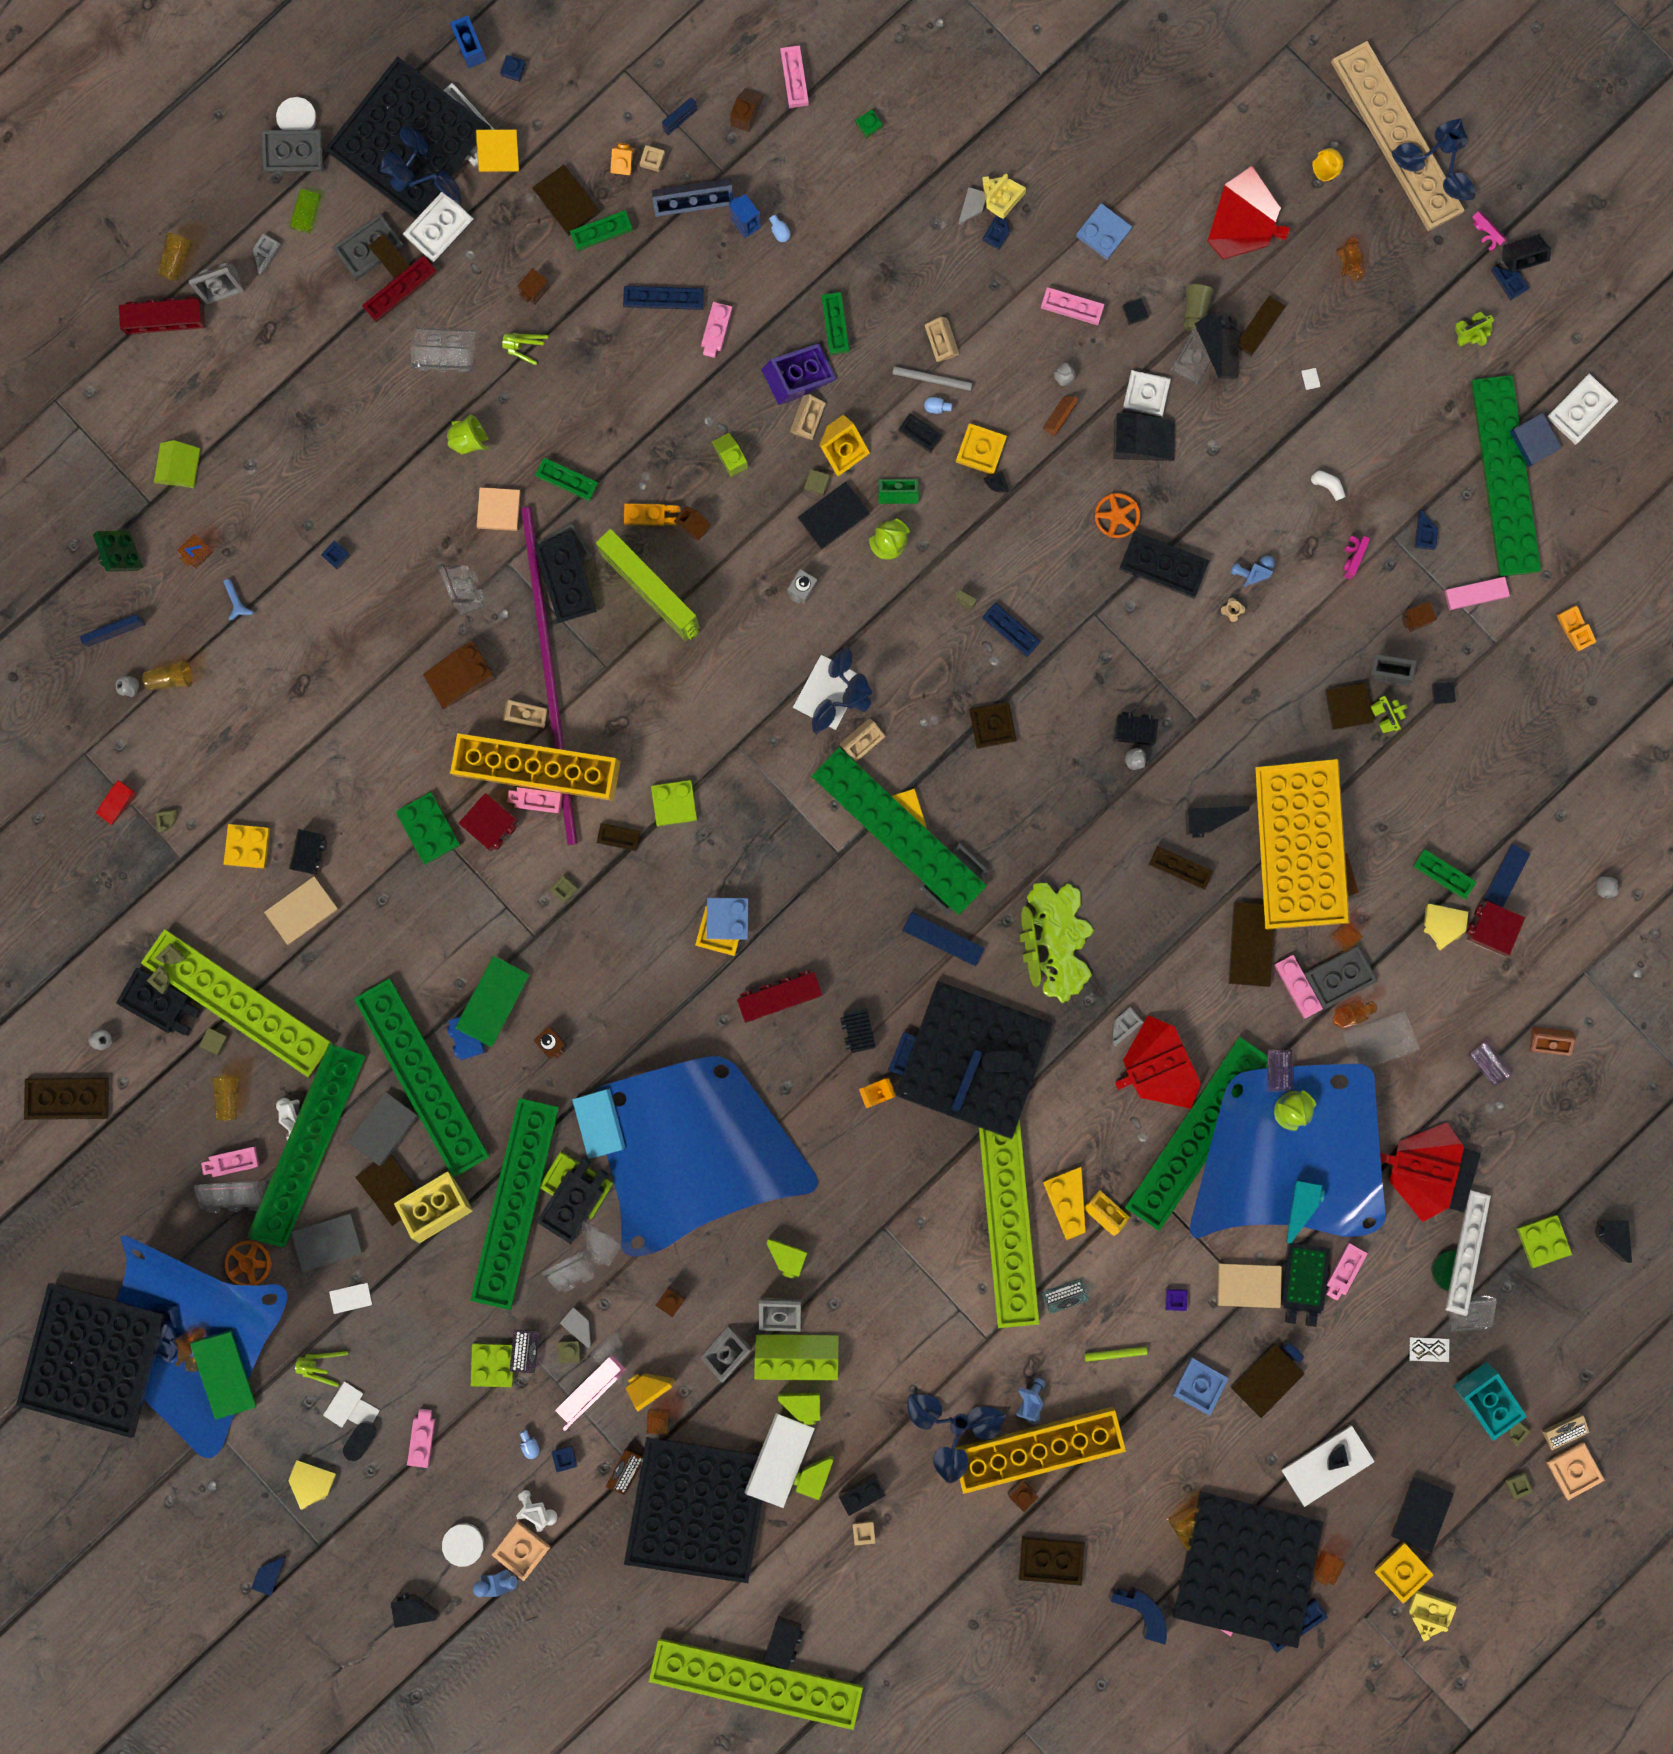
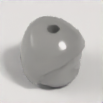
(1064, 374)
(127, 686)
(1135, 758)
(1607, 887)
(100, 1039)

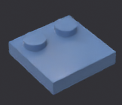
(1104, 231)
(727, 918)
(1200, 1386)

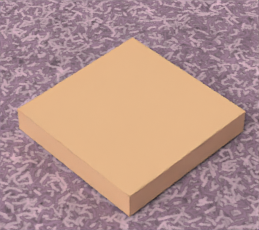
(498, 509)
(1575, 1470)
(521, 1550)

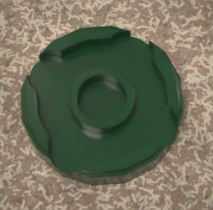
(1442, 1269)

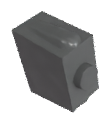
(1393, 670)

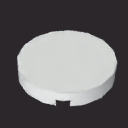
(296, 114)
(462, 1544)

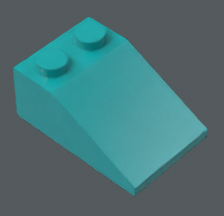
(1490, 1401)

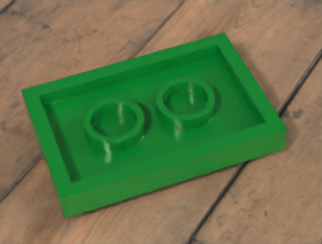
(428, 828)

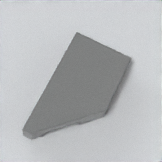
(973, 205)
(264, 252)
(1124, 1025)
(578, 1326)

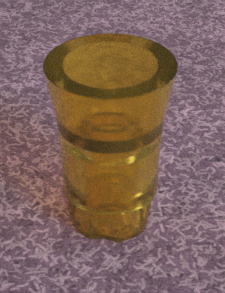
(174, 255)
(168, 676)
(226, 1096)

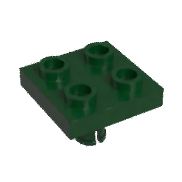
(117, 551)

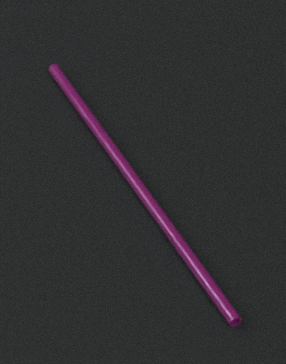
(547, 662)

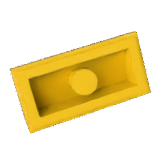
(1106, 1213)

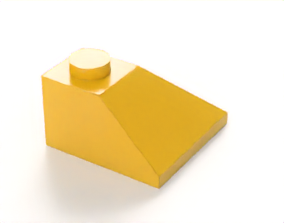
(843, 445)
(647, 1388)

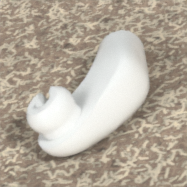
(1330, 482)

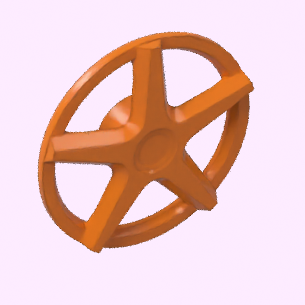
(1117, 515)
(248, 1263)

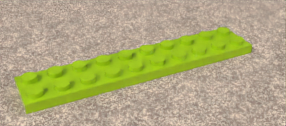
(240, 1005)
(1009, 1229)
(756, 1684)

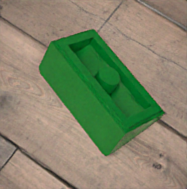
(898, 491)

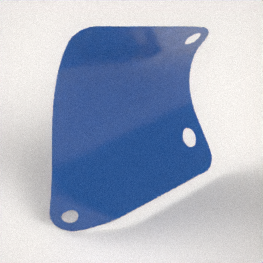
(696, 1152)
(1257, 1160)
(204, 1304)

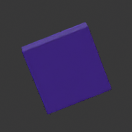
(1176, 1299)

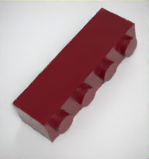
(161, 316)
(779, 997)

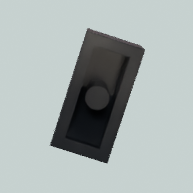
(1615, 1237)
(411, 1610)

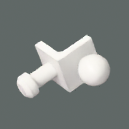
(288, 1113)
(535, 1512)

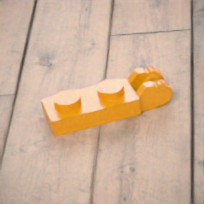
(649, 514)

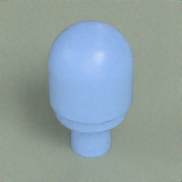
(780, 229)
(936, 405)
(529, 1445)

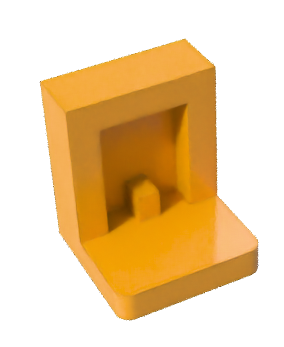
(622, 159)
(877, 1092)

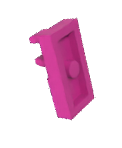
(1482, 222)
(1351, 565)

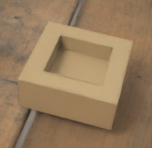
(652, 158)
(863, 1533)

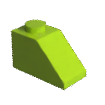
(730, 454)
(788, 1258)
(802, 1406)
(813, 1478)

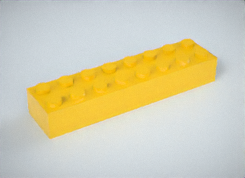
(535, 767)
(1041, 1449)

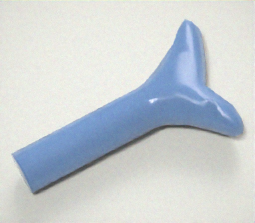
(238, 608)

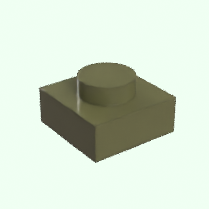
(569, 1351)

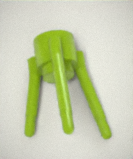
(514, 341)
(307, 1366)

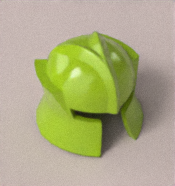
(467, 435)
(889, 539)
(1294, 1109)

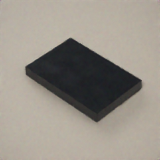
(833, 515)
(1464, 1179)
(1422, 1514)

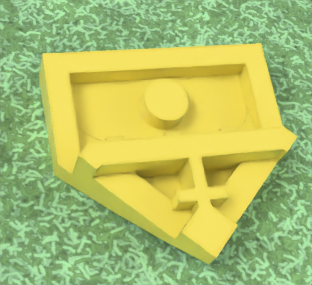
(1002, 194)
(1444, 924)
(310, 1483)
(1431, 1614)

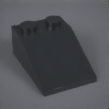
(1221, 342)
(1143, 438)

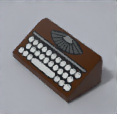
(624, 1471)

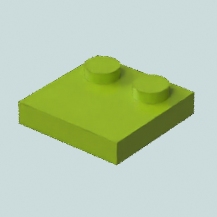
(674, 803)

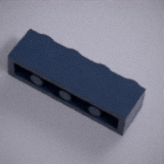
(692, 197)

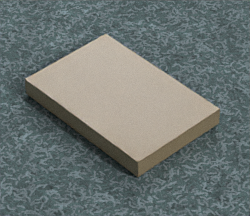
(301, 910)
(1249, 1285)

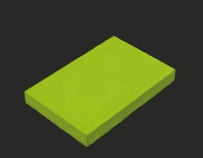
(558, 1171)

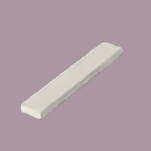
(1467, 1253)

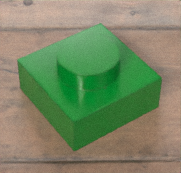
(869, 123)

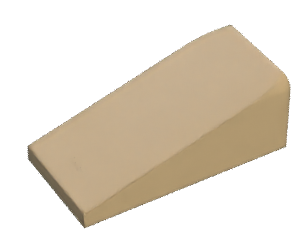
(525, 714)

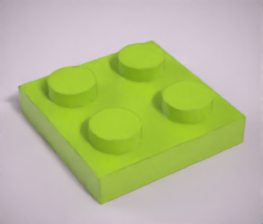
(1544, 1241)
(491, 1365)

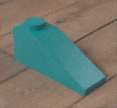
(1304, 1203)

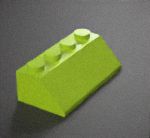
(796, 1357)

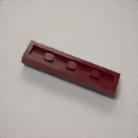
(399, 289)

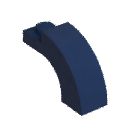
(1154, 1621)

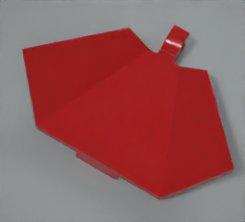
(1245, 217)
(1160, 1066)
(1426, 1169)

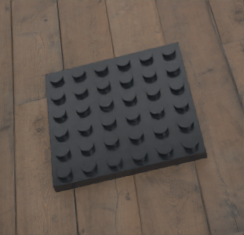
(373, 129)
(949, 1033)
(91, 1360)
(694, 1511)
(1248, 1569)

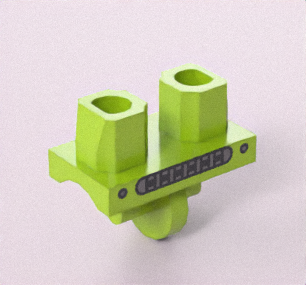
(1475, 332)
(1384, 706)

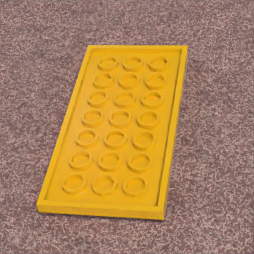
(1302, 844)

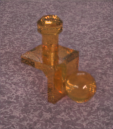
(1352, 259)
(1353, 1014)
(185, 1350)

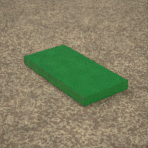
(492, 1001)
(223, 1374)

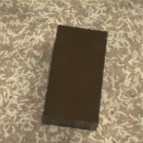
(388, 256)
(618, 837)

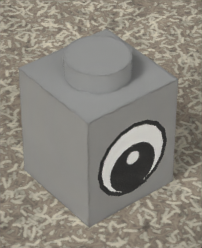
(802, 587)

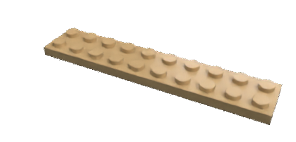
(1391, 127)

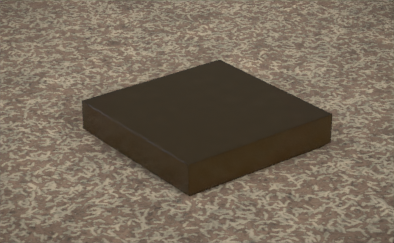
(1349, 706)
(992, 725)

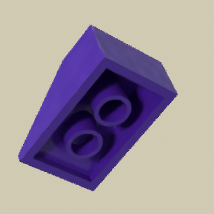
(798, 373)

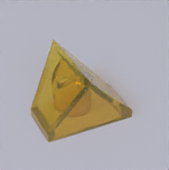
(1183, 1524)

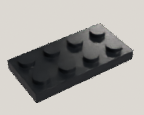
(1164, 565)
(565, 578)

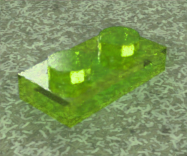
(305, 211)

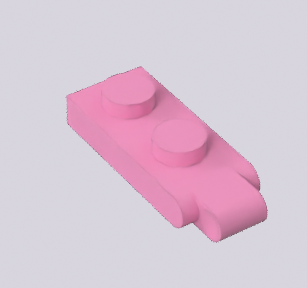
(716, 329)
(536, 800)
(231, 1162)
(1345, 1271)
(421, 1439)

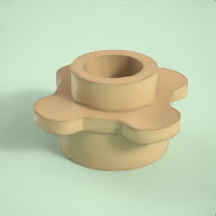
(1232, 603)

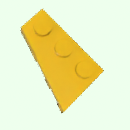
(1067, 1201)

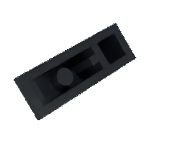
(1205, 820)

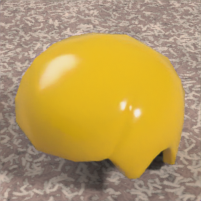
(1328, 164)

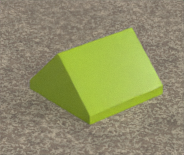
(177, 464)

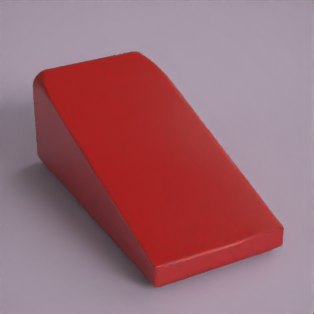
(116, 802)

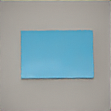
(599, 1124)

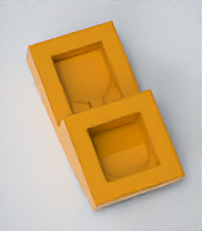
(1575, 628)

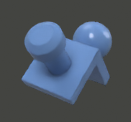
(1256, 573)
(1032, 1402)
(495, 1584)

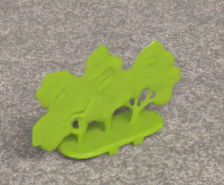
(1061, 936)

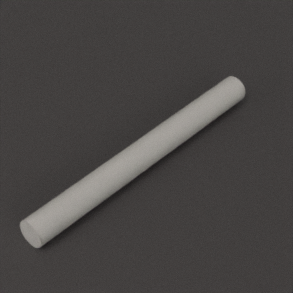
(932, 378)

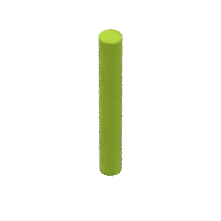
(1112, 1354)

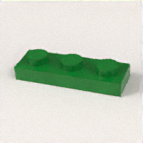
(601, 230)
(835, 323)
(566, 479)
(1444, 874)

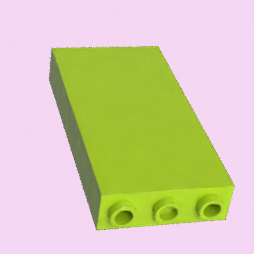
(648, 585)

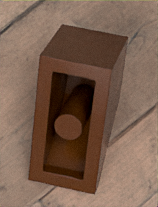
(745, 109)

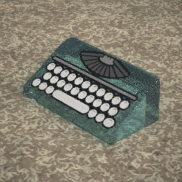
(1065, 1296)

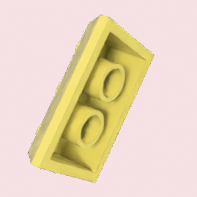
(433, 1207)

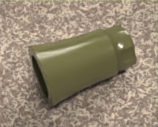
(1197, 304)

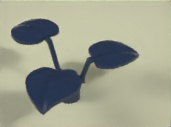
(1450, 139)
(402, 176)
(855, 694)
(947, 1461)

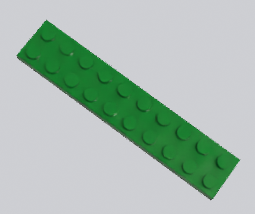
(1505, 477)
(899, 831)
(421, 1077)
(1191, 1141)
(306, 1146)
(514, 1204)

